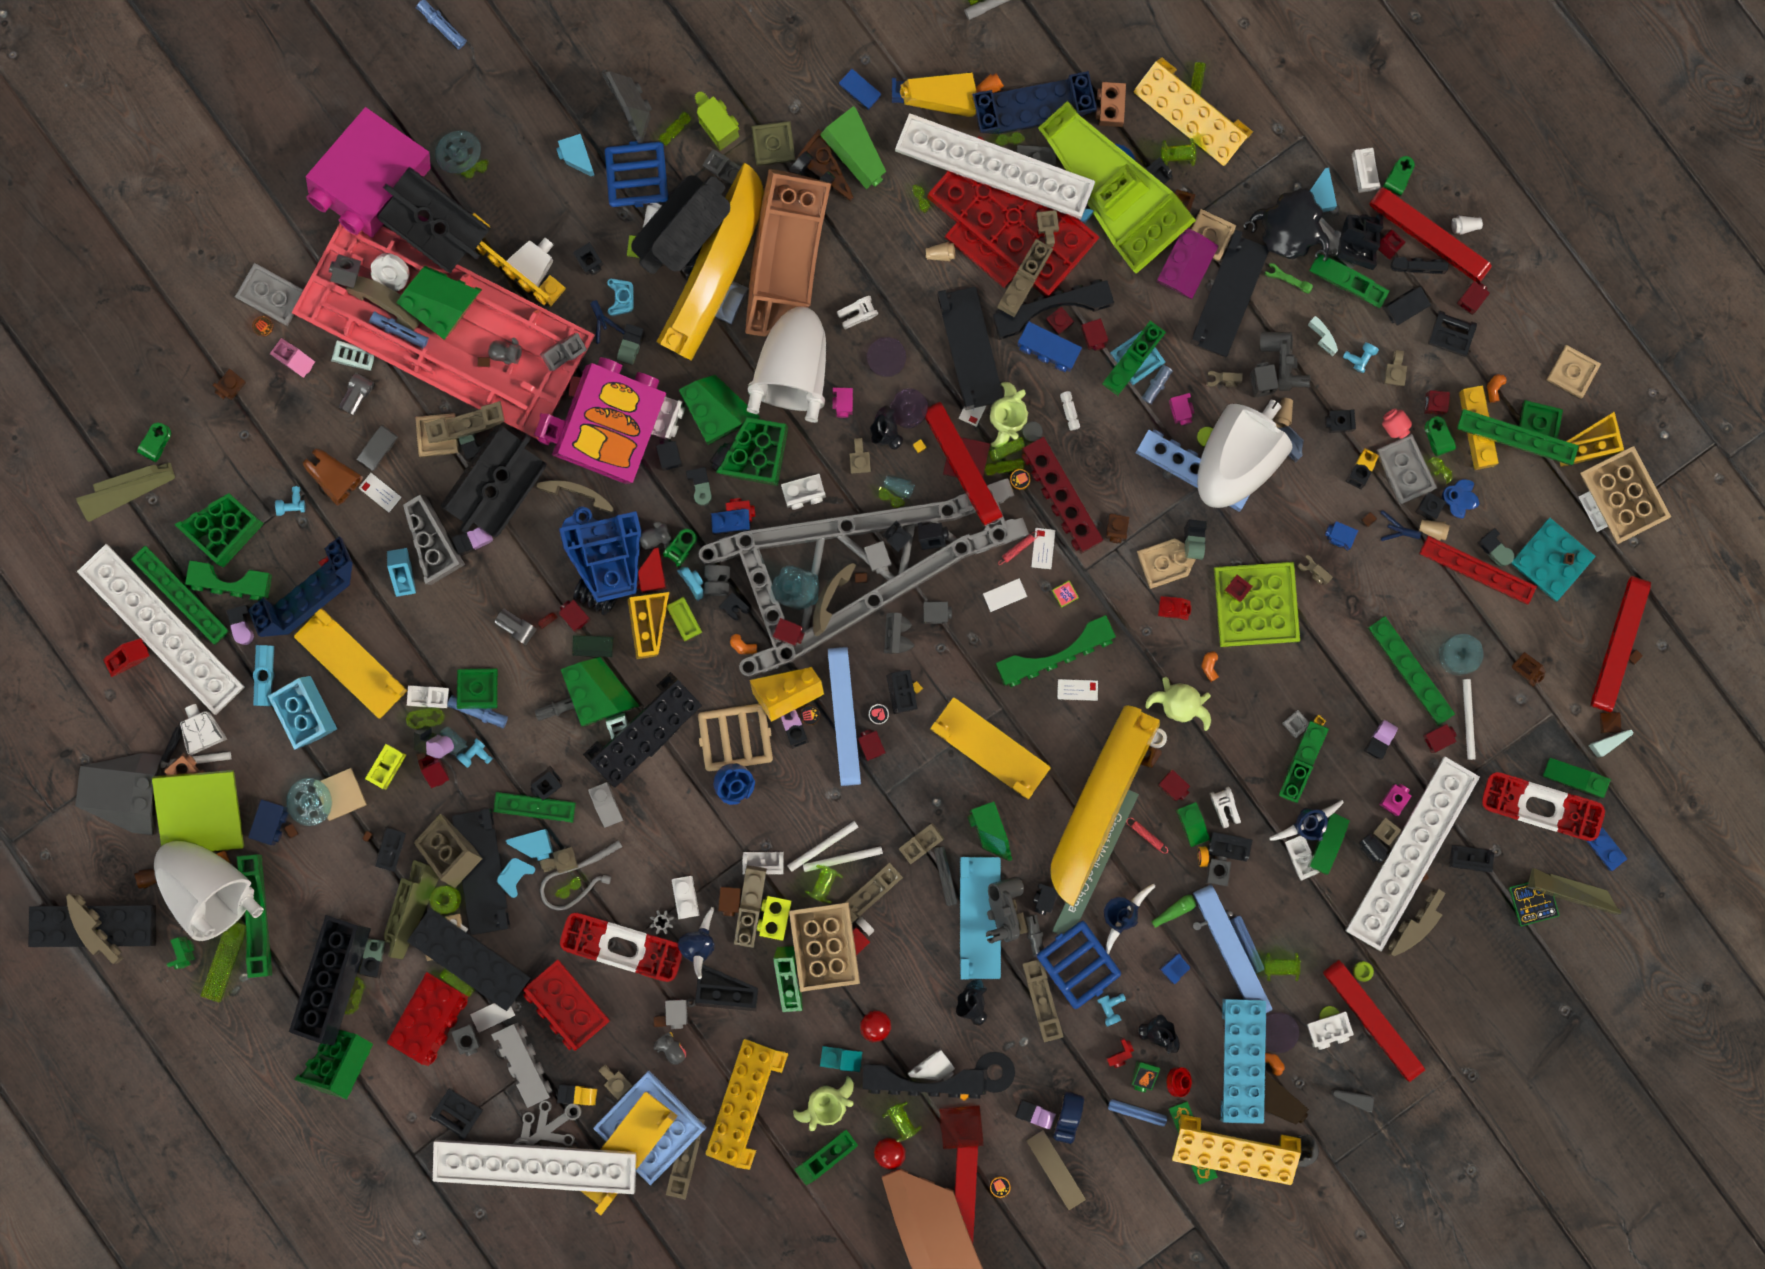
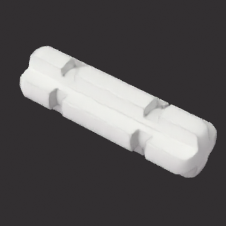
(1070, 410)

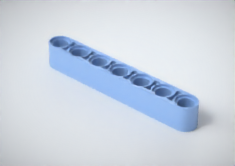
(844, 716)
(1230, 945)

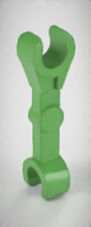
(1302, 285)

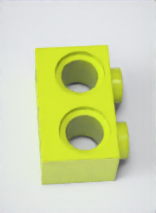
(385, 766)
(780, 919)

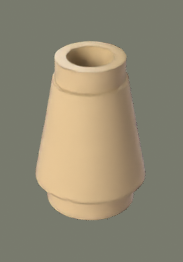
(941, 252)
(1284, 416)
(1435, 529)

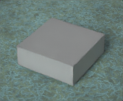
(1296, 724)

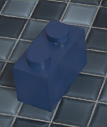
(268, 822)

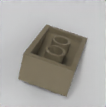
(447, 851)

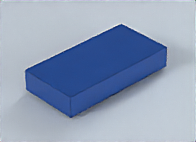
(860, 89)

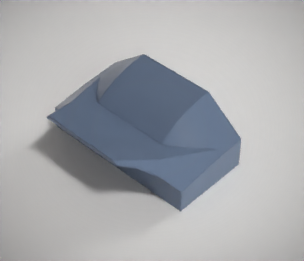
(732, 302)
(1297, 443)

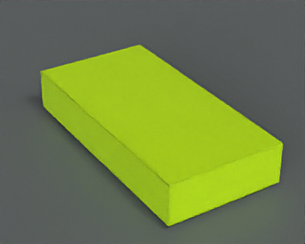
(684, 619)

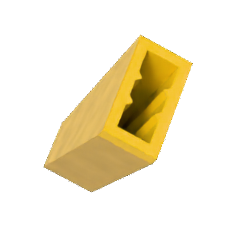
(941, 93)

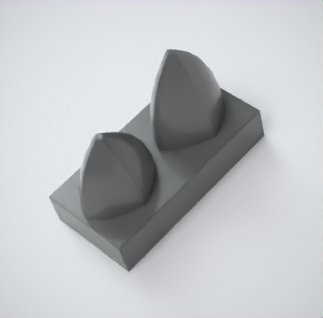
(893, 640)

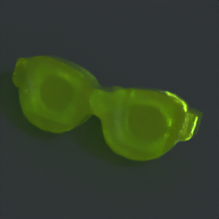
(1016, 138)
(481, 167)
(919, 194)
(1437, 462)
(885, 494)
(564, 892)

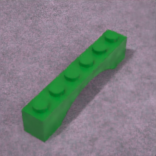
(1016, 667)
(257, 933)

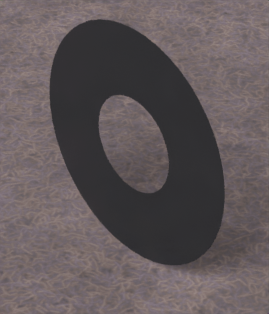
(1008, 1071)

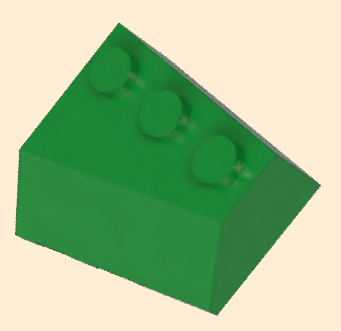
(438, 300)
(715, 408)
(756, 452)
(221, 528)
(596, 691)
(990, 830)
(336, 1066)

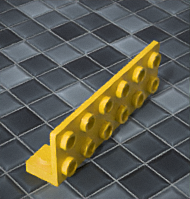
(1191, 112)
(546, 293)
(350, 663)
(990, 748)
(742, 1103)
(637, 1134)
(1236, 1154)

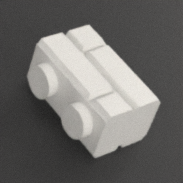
(685, 897)

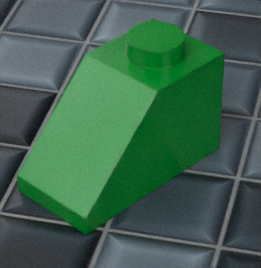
(1193, 824)

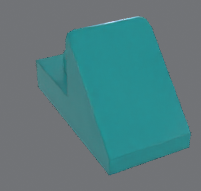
(841, 1059)

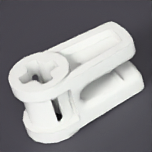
(863, 314)
(1220, 804)

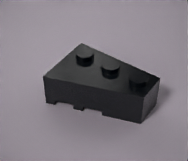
(725, 992)

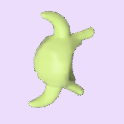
(1008, 414)
(1181, 702)
(826, 1105)

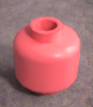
(1396, 423)

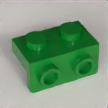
(183, 950)

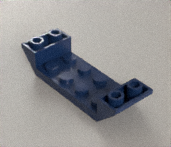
(1033, 104)
(307, 596)

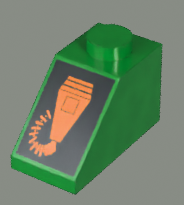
(1144, 1076)

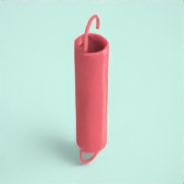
(1018, 548)
(1147, 835)

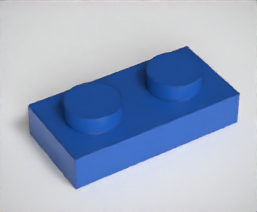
(730, 521)
(1607, 850)

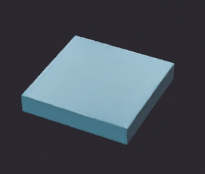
(1152, 363)

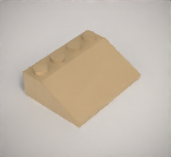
(1625, 495)
(824, 947)

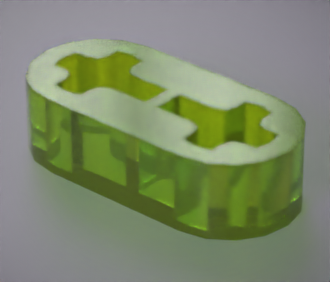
(1007, 449)
(424, 713)
(456, 982)
(357, 996)

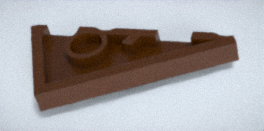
(823, 162)

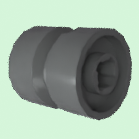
(716, 580)

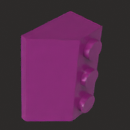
(1187, 263)

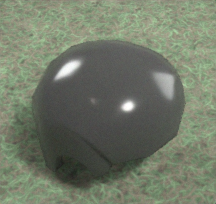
(1309, 1150)

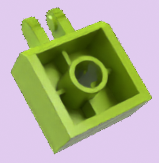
(715, 120)

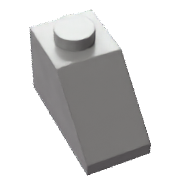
(605, 804)

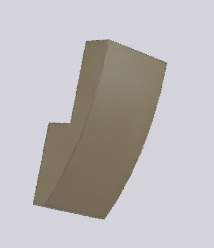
(1387, 832)
(921, 843)

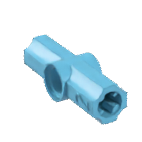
(263, 661)

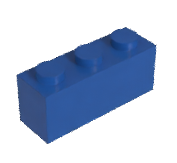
(1049, 347)

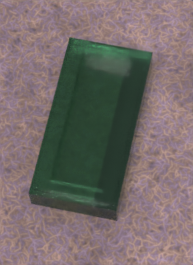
(592, 646)

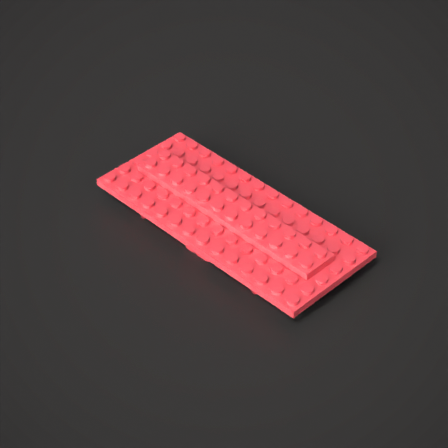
(449, 363)

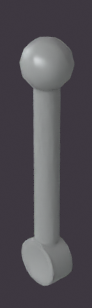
(1197, 926)

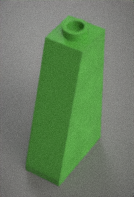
(854, 147)

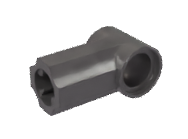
(358, 389)
(518, 628)

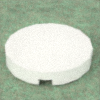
(390, 271)

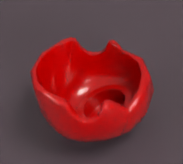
(875, 1026)
(889, 1153)

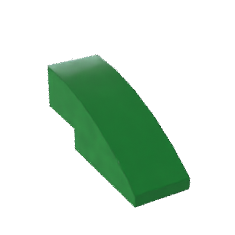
(1327, 849)

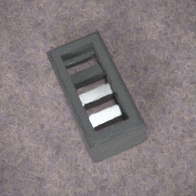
(1359, 1100)

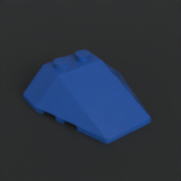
(605, 554)

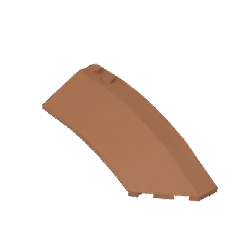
(785, 248)
(929, 1223)

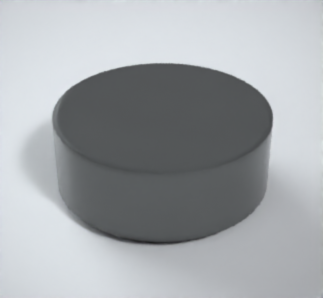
(1032, 431)

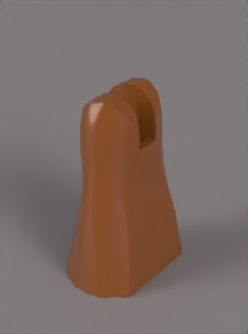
(333, 476)

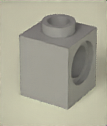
(877, 557)
(676, 1013)

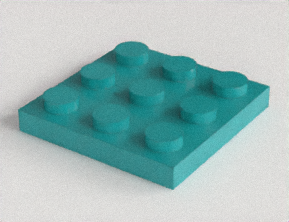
(1544, 556)

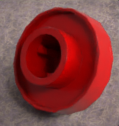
(1179, 1082)

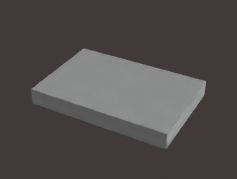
(269, 294)
(1406, 469)

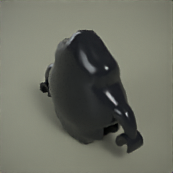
(1292, 225)

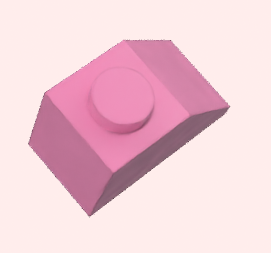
(292, 357)

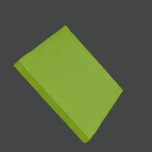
(1265, 613)
(199, 809)

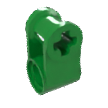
(1398, 178)
(1440, 438)
(153, 443)
(680, 548)

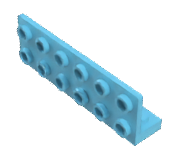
(978, 956)
(1244, 1061)

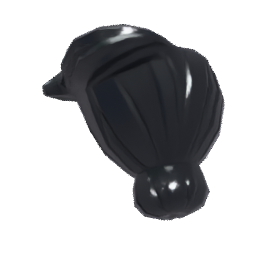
(885, 430)
(972, 1002)
(1161, 1033)

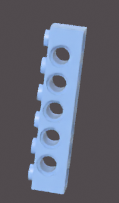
(1165, 460)

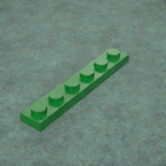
(1517, 437)
(180, 595)
(1411, 671)

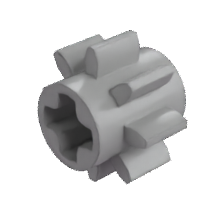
(667, 924)

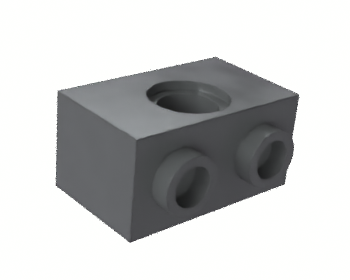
(1264, 380)

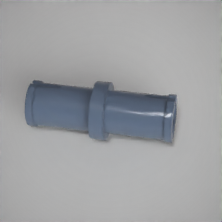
(1157, 384)

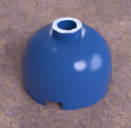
(733, 783)

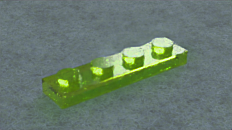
(223, 962)

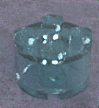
(796, 587)
(1453, 663)

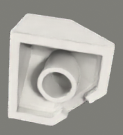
(934, 1067)

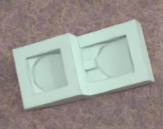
(1327, 341)

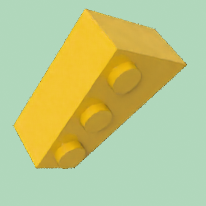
(1598, 440)
(786, 691)

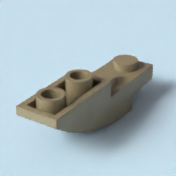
(1025, 278)
(750, 906)
(85, 924)
(1413, 932)

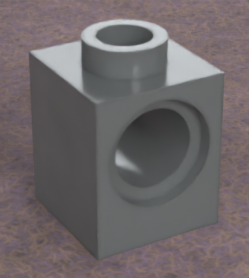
(345, 270)
(936, 612)
(1218, 880)
(458, 1036)

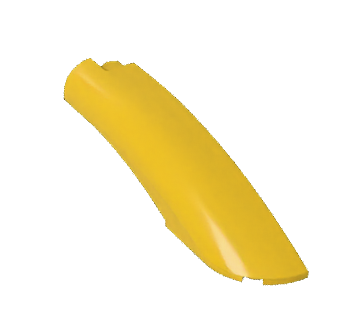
(715, 267)
(1101, 801)

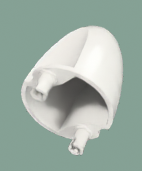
(792, 365)
(1241, 454)
(202, 889)

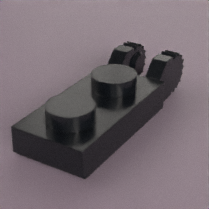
(1417, 265)

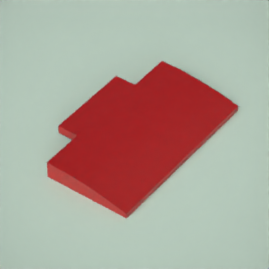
(1001, 228)

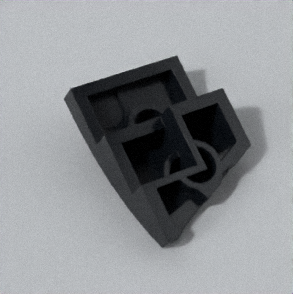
(1360, 240)

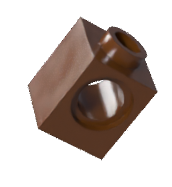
(729, 900)

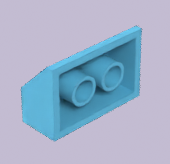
(302, 712)

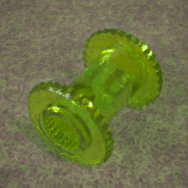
(1180, 152)
(823, 884)
(436, 899)
(1282, 966)
(901, 1121)

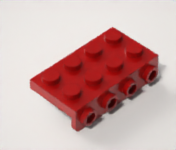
(565, 1005)
(427, 1019)

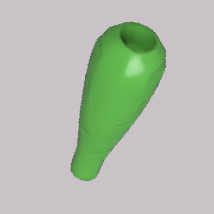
(1179, 908)

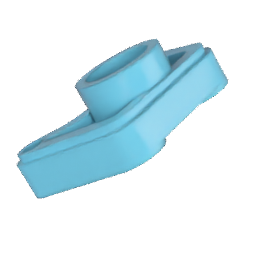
(623, 297)
(693, 581)
(512, 874)

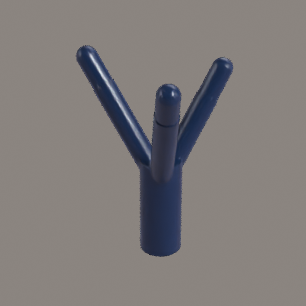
(601, 319)
(1401, 530)

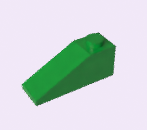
(1576, 778)
(787, 979)
(826, 1157)

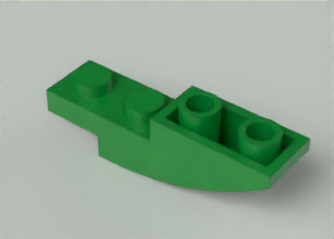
(1349, 280)
(1134, 358)
(1303, 761)

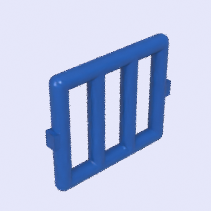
(661, 180)
(1092, 942)

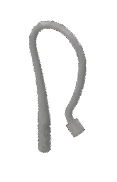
(605, 879)

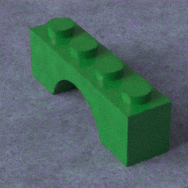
(203, 575)

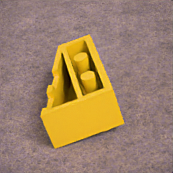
(647, 623)

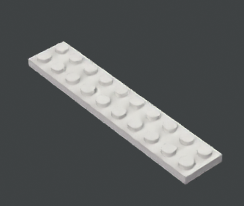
(995, 166)
(161, 629)
(1412, 854)
(534, 1166)

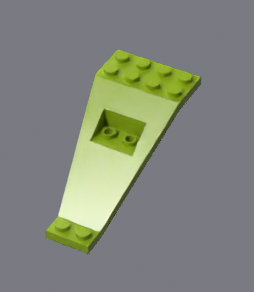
(1141, 213)

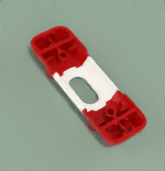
(1572, 815)
(590, 939)

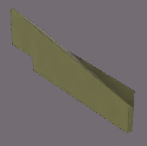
(123, 489)
(1572, 891)
(409, 907)

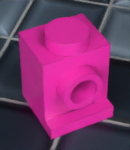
(843, 402)
(1181, 409)
(554, 427)
(1389, 800)

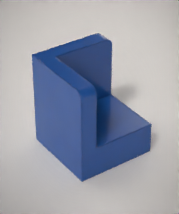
(896, 96)
(1175, 968)

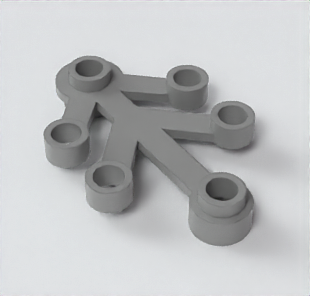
(544, 1131)

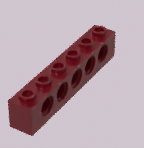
(1041, 449)

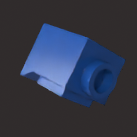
(1341, 535)

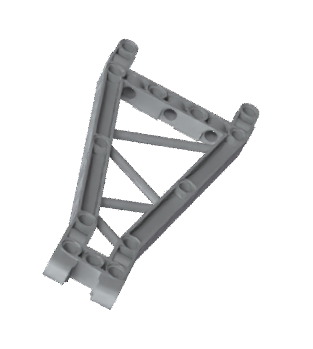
(861, 524)

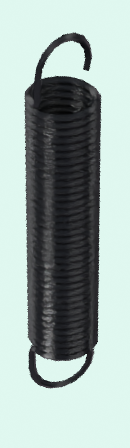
(172, 744)

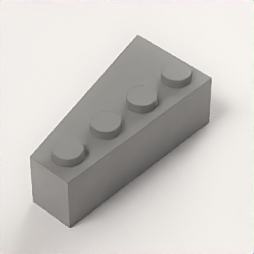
(434, 547)
(523, 1064)

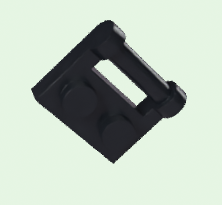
(1450, 339)
(459, 1108)

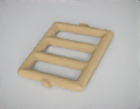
(741, 712)

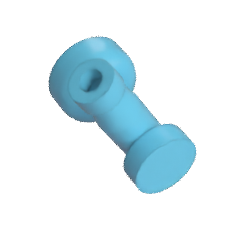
(1360, 363)
(296, 505)
(476, 748)
(1107, 1003)

